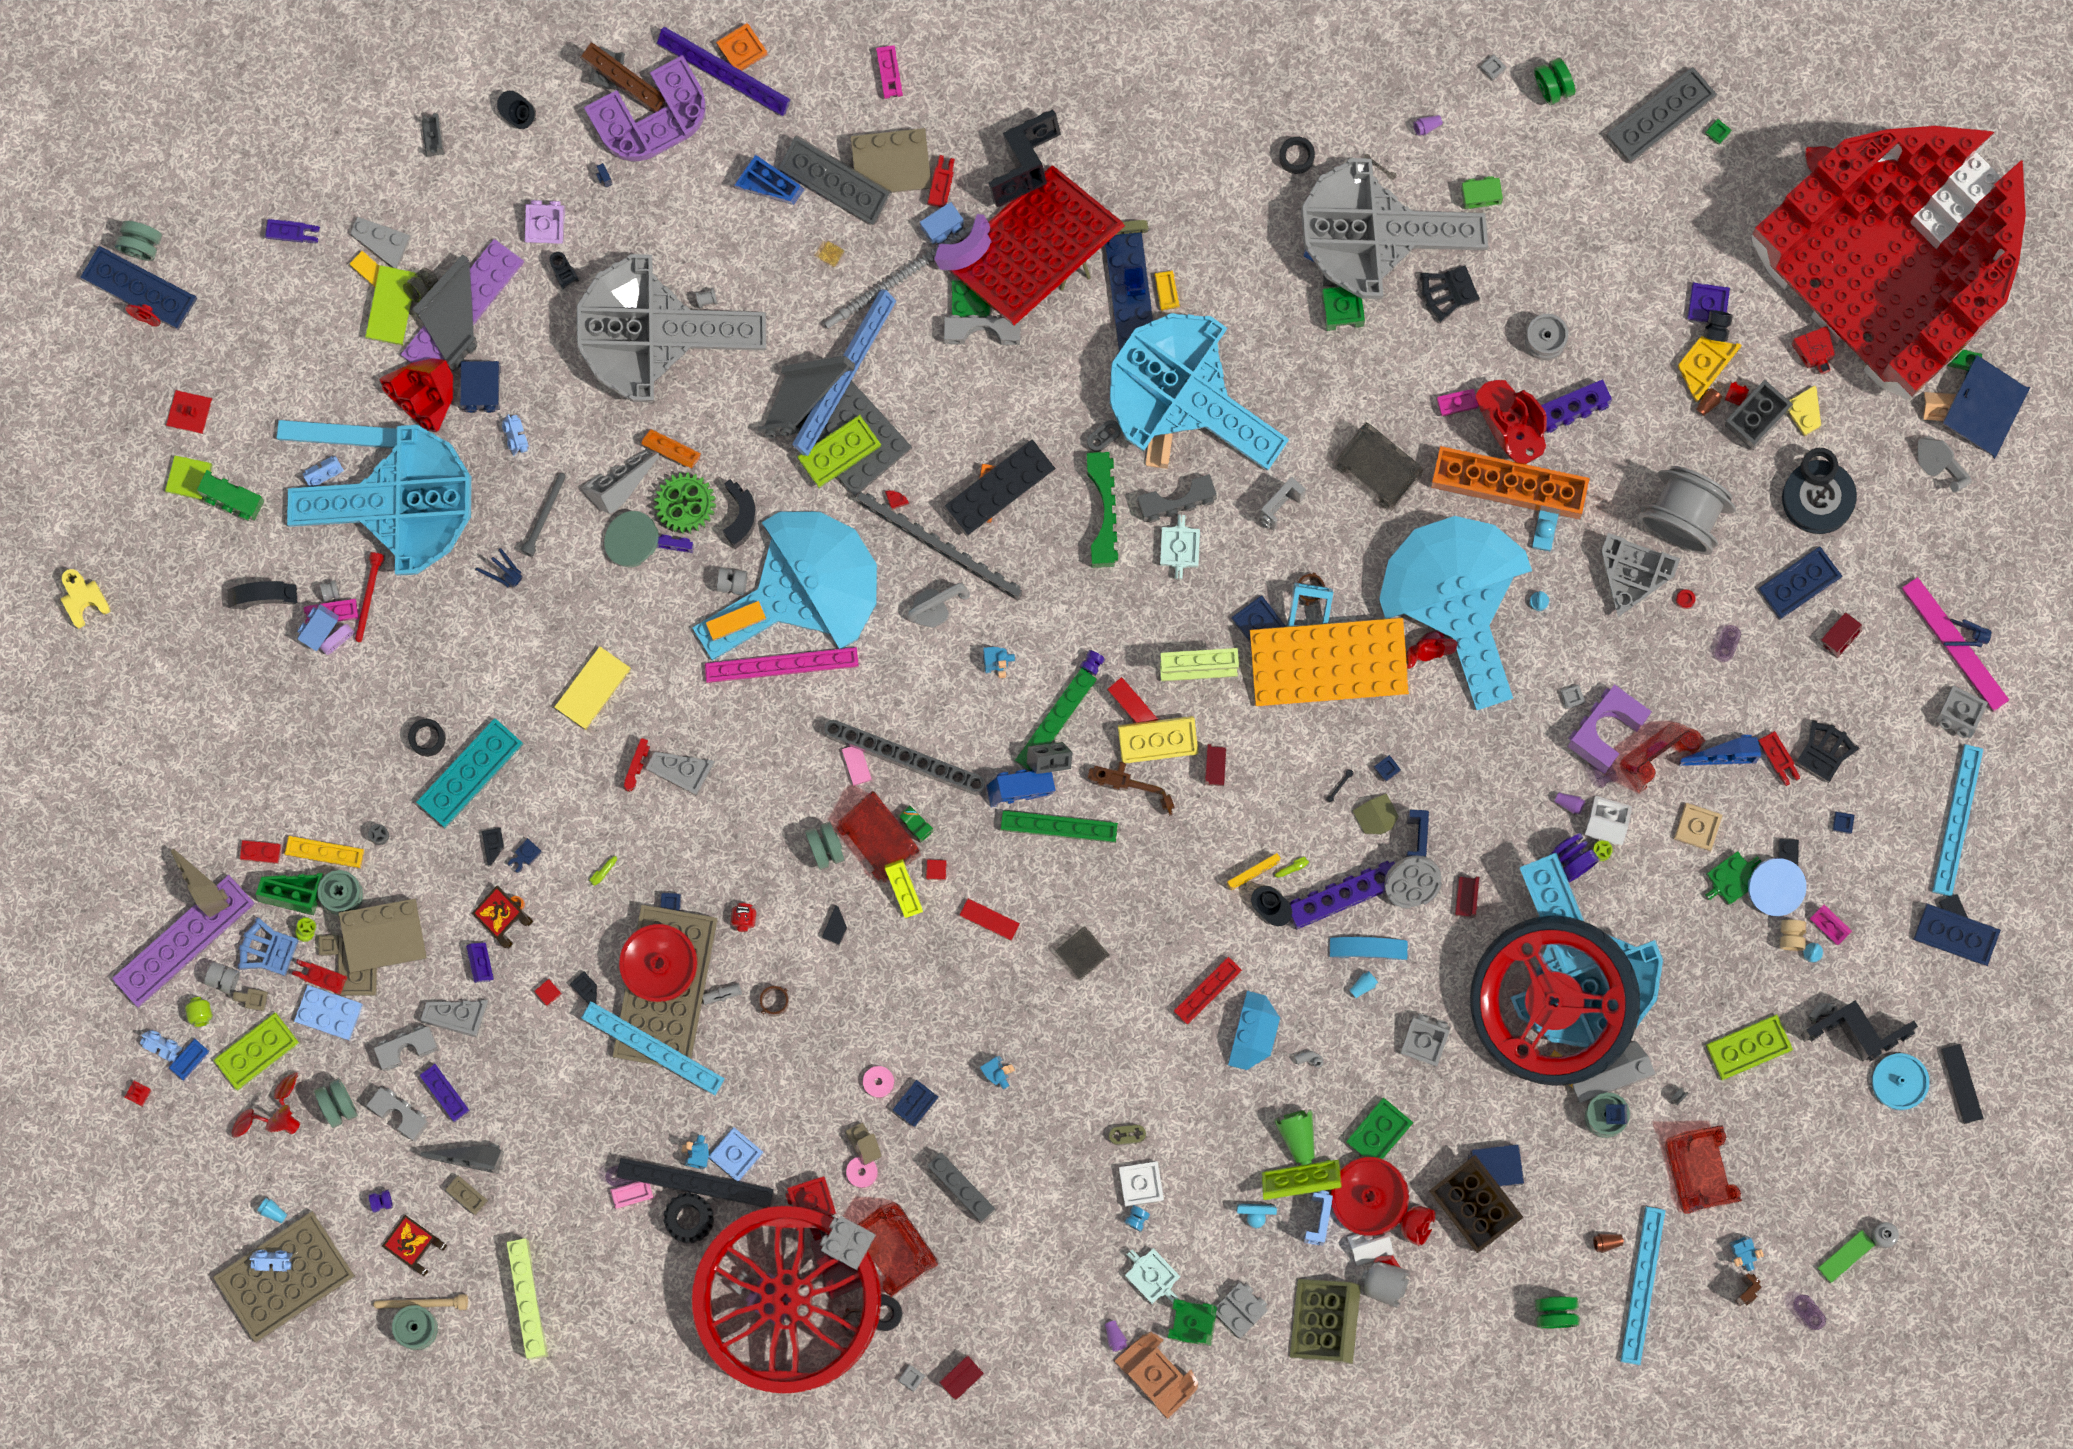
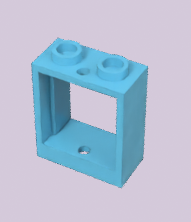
(1313, 591)

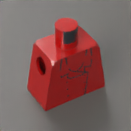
(1815, 349)

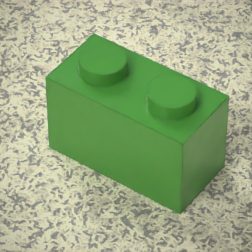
(1481, 192)

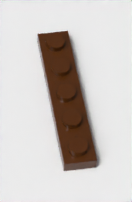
(622, 77)

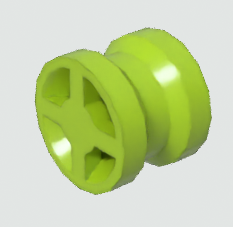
(1603, 847)
(305, 924)

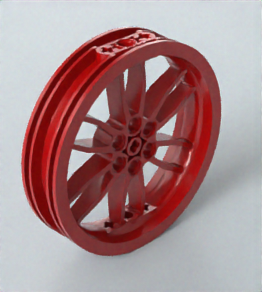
(773, 1380)

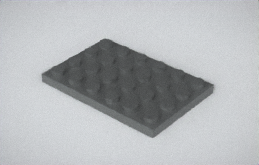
(875, 464)

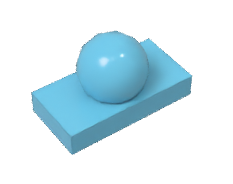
(1545, 531)
(1256, 1213)

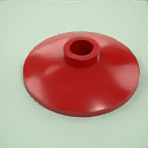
(144, 314)

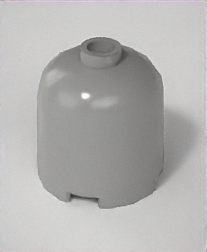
(1385, 1283)

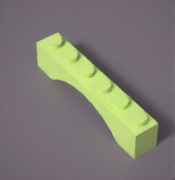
(526, 1299)

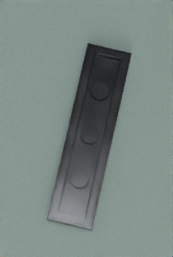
(1962, 1084)

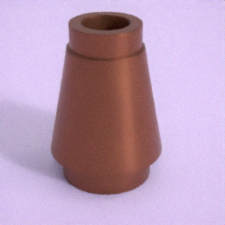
(1709, 401)
(1606, 1242)

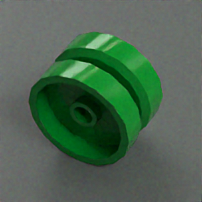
(1554, 81)
(1557, 1312)

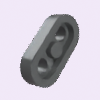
(1102, 435)

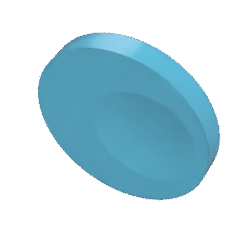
(1900, 1081)

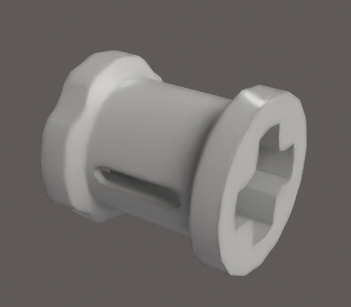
(706, 298)
(742, 1276)

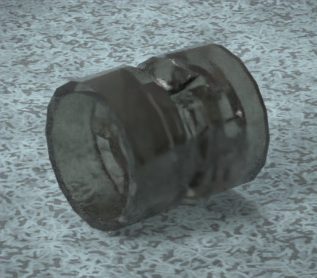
(420, 284)

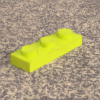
(903, 888)

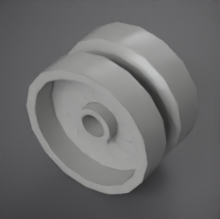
(1548, 326)

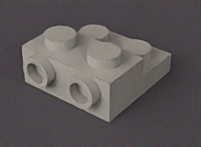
(1961, 712)
(1426, 1039)
(847, 1241)
(1241, 1309)

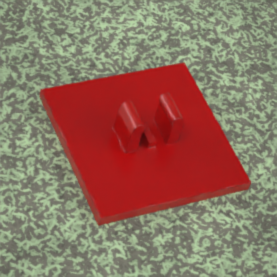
(189, 412)

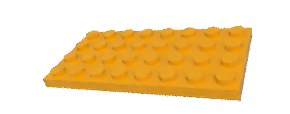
(1329, 661)

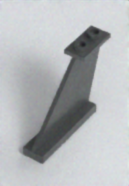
(449, 313)
(801, 391)

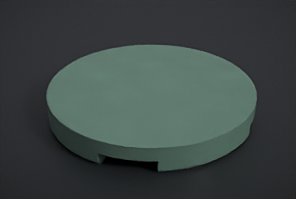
(631, 539)

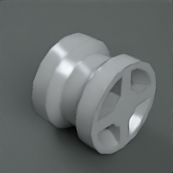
(330, 590)

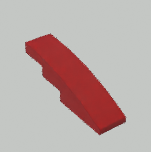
(1131, 702)

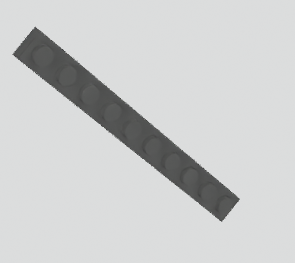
(933, 541)

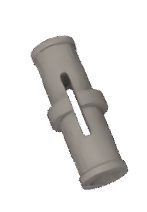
(722, 994)

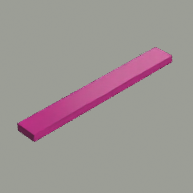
(1963, 655)
(781, 665)

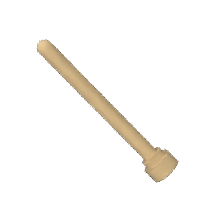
(459, 1302)

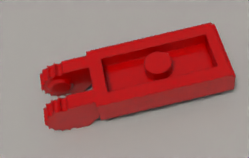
(941, 183)
(1778, 756)
(636, 765)
(321, 977)

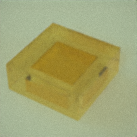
(831, 254)

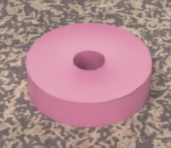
(882, 1090)
(858, 1180)

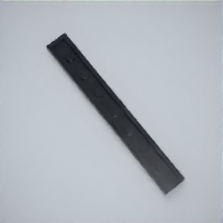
(695, 1183)

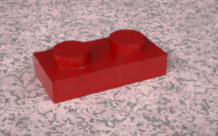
(260, 852)

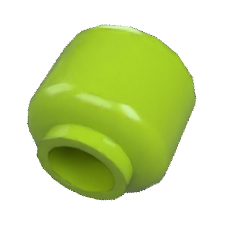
(198, 1012)

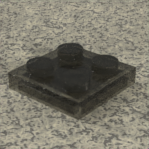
(1082, 953)

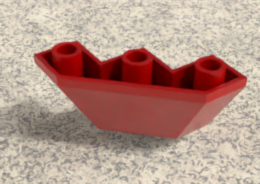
(422, 391)

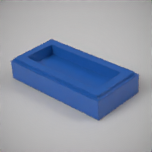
(189, 1059)

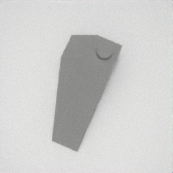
(616, 487)
(1628, 1069)

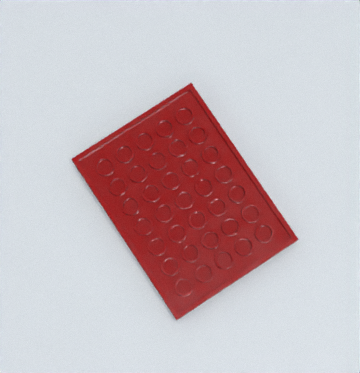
(1038, 245)

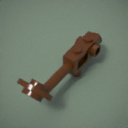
(1122, 781)

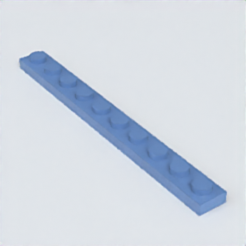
(855, 352)

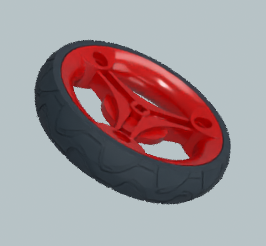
(1505, 1047)

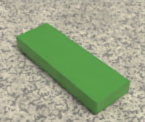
(1846, 1256)

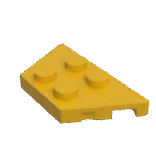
(1705, 364)

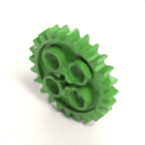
(682, 486)

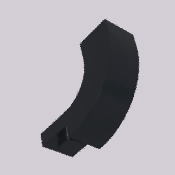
(743, 526)
(262, 592)

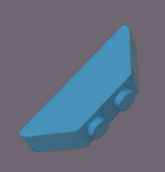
(1254, 1032)

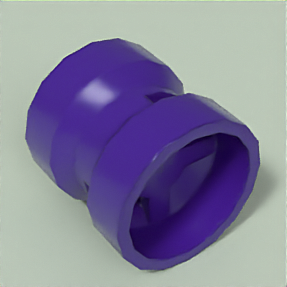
(1092, 662)
(377, 1200)

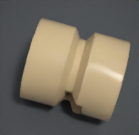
(1793, 935)

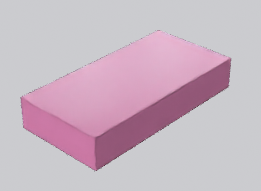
(856, 765)
(631, 1194)

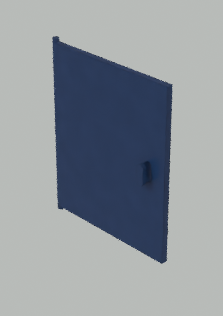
(1988, 406)

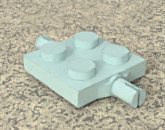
(1180, 547)
(1152, 1276)

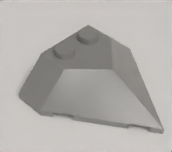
(1634, 571)

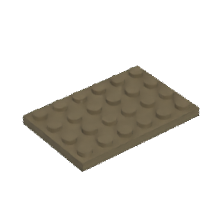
(274, 1297)

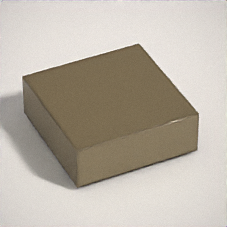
(328, 945)

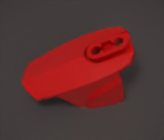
(1513, 415)

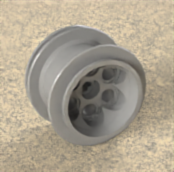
(1687, 509)

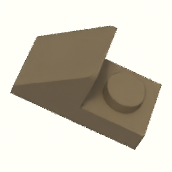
(864, 1143)

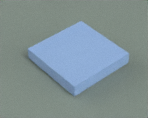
(736, 1154)

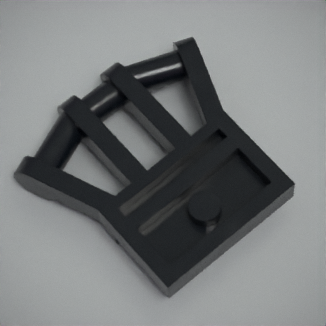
(1459, 285)
(1818, 760)

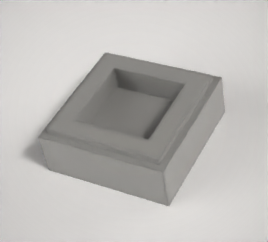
(1493, 67)
(1572, 697)
(911, 1378)

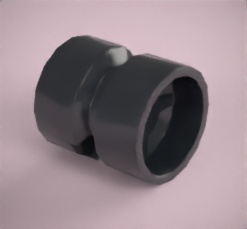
(1718, 325)

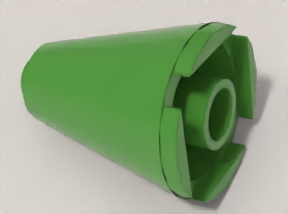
(1298, 1135)

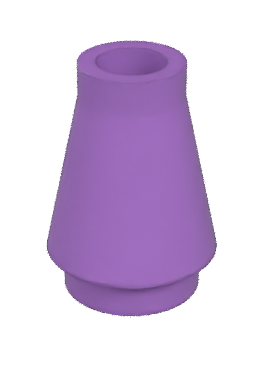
(1427, 124)
(1570, 802)
(1116, 1338)

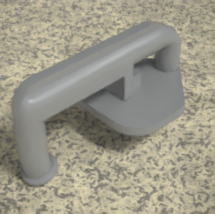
(1935, 456)
(930, 606)

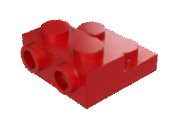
(812, 1195)

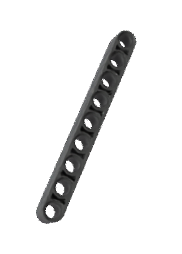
(898, 750)

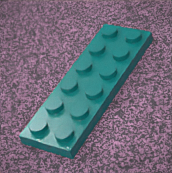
(470, 773)

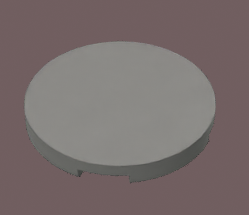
(1413, 881)

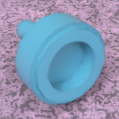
(1539, 601)
(1813, 952)

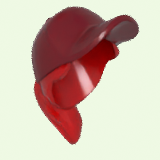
(1429, 647)

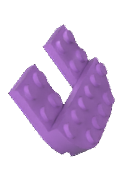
(660, 130)

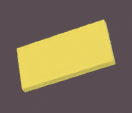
(592, 688)
(1158, 739)

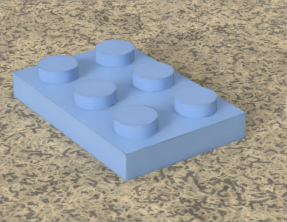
(328, 1013)

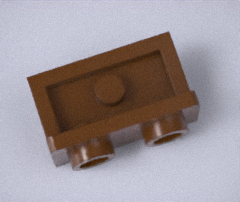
(1749, 1294)

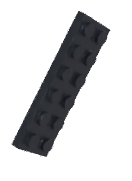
(999, 487)

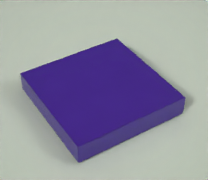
(1706, 298)

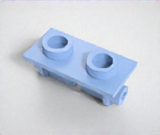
(515, 442)
(330, 468)
(152, 1041)
(263, 1260)

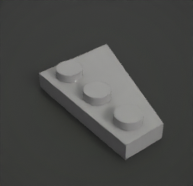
(381, 240)
(681, 771)
(455, 1016)

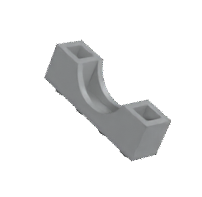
(958, 329)

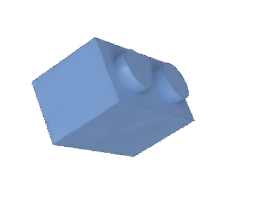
(942, 223)
(317, 627)

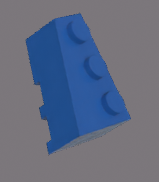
(768, 182)
(1019, 786)

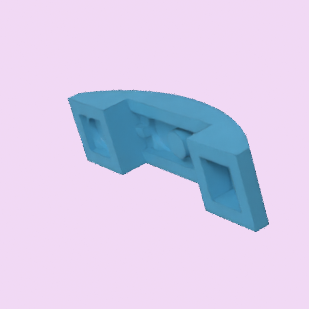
(1368, 948)

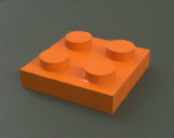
(742, 47)

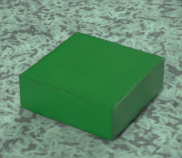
(1718, 131)

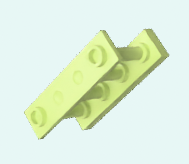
(1199, 664)

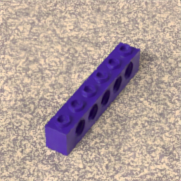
(1597, 391)
(1301, 918)

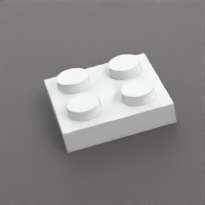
(1141, 1184)

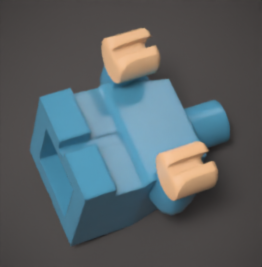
(997, 659)
(997, 1072)
(697, 1153)
(1745, 1252)

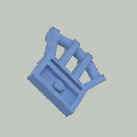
(279, 951)

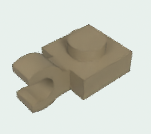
(253, 999)

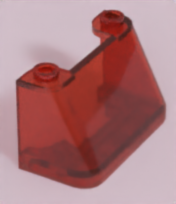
(1637, 764)
(877, 835)
(1700, 1170)
(898, 1248)

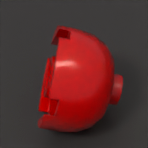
(1416, 1224)

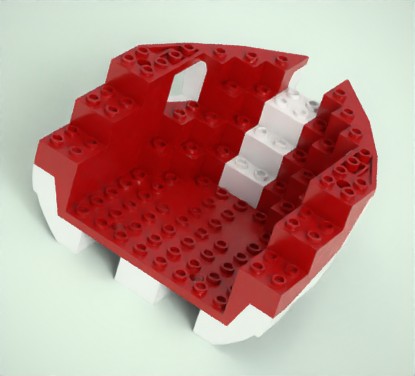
(1905, 245)

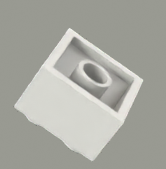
(1608, 820)

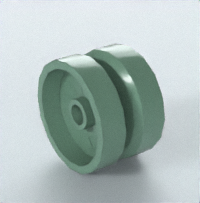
(138, 240)
(825, 845)
(334, 883)
(333, 1104)
(1595, 1117)
(426, 1331)

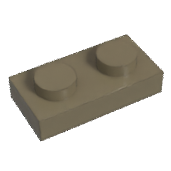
(466, 1195)

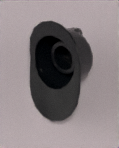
(516, 109)
(1271, 905)

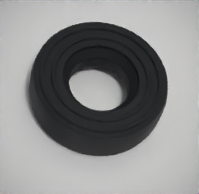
(896, 1317)

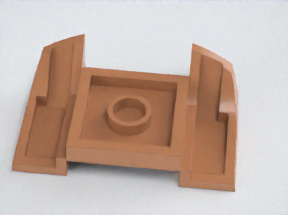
(1156, 1374)

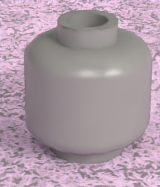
(1879, 1232)

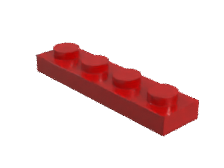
(1208, 990)

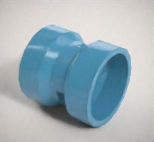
(1135, 1222)

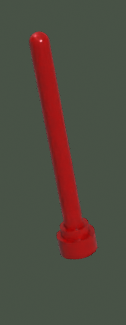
(376, 560)

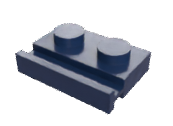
(915, 1103)

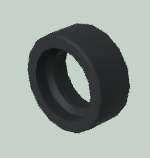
(1297, 169)
(1825, 453)
(429, 751)

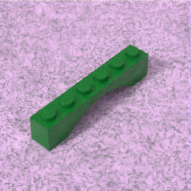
(1103, 546)

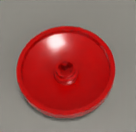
(658, 963)
(1370, 1196)

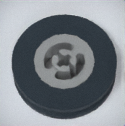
(1835, 511)

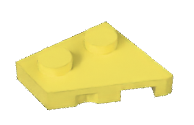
(1806, 411)

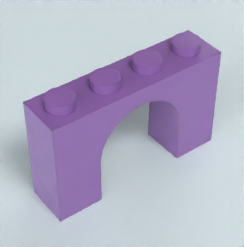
(1614, 704)

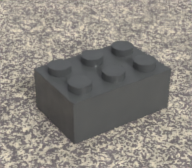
(1758, 414)

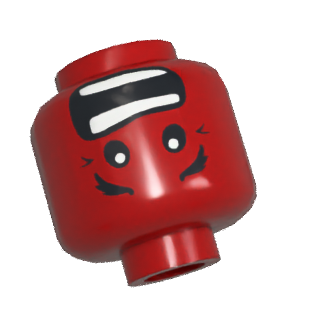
(743, 917)

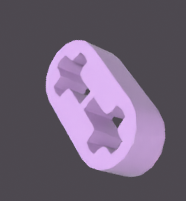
(336, 639)

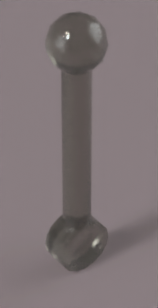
(1392, 175)

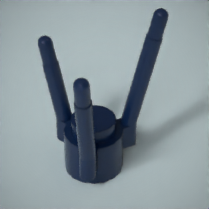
(512, 577)
(1980, 634)

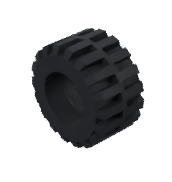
(698, 1232)

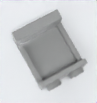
(1289, 489)

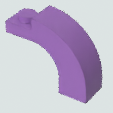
(965, 252)

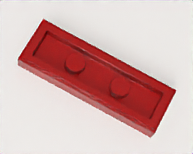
(989, 919)

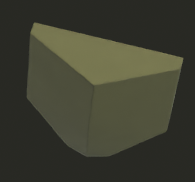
(1376, 815)

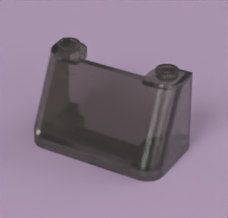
(1379, 465)

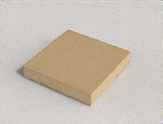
(1698, 827)

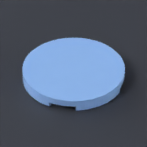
(1777, 887)

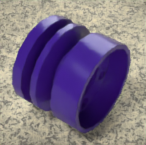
(1574, 858)

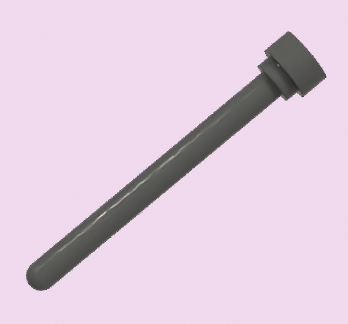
(529, 546)

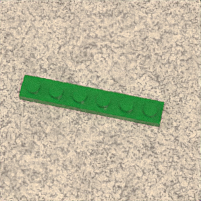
(1059, 714)
(1059, 826)

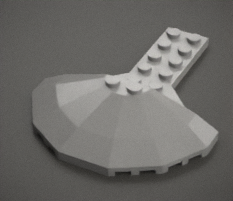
(1363, 231)
(638, 328)

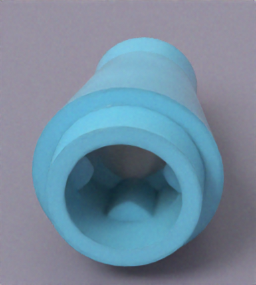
(1364, 984)
(272, 1211)

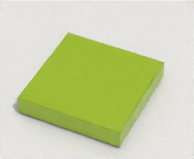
(186, 477)

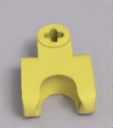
(80, 596)

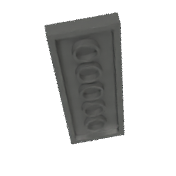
(1661, 115)
(835, 180)

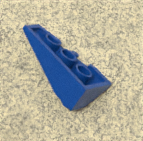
(1737, 751)

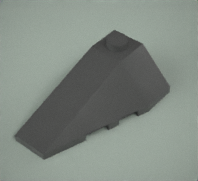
(476, 1157)

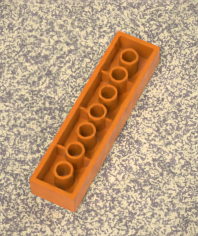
(1510, 482)

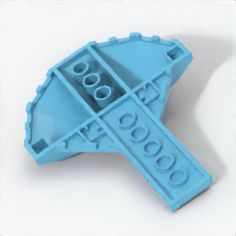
(1174, 382)
(410, 502)
(811, 578)
(1454, 582)
(1555, 898)

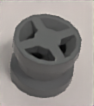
(375, 832)

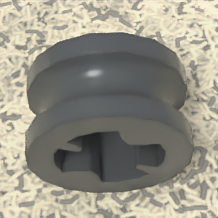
(1679, 1096)

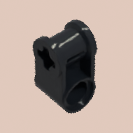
(564, 273)

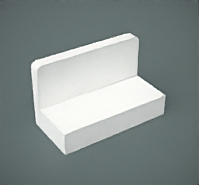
(1369, 1247)

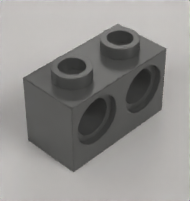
(1049, 757)

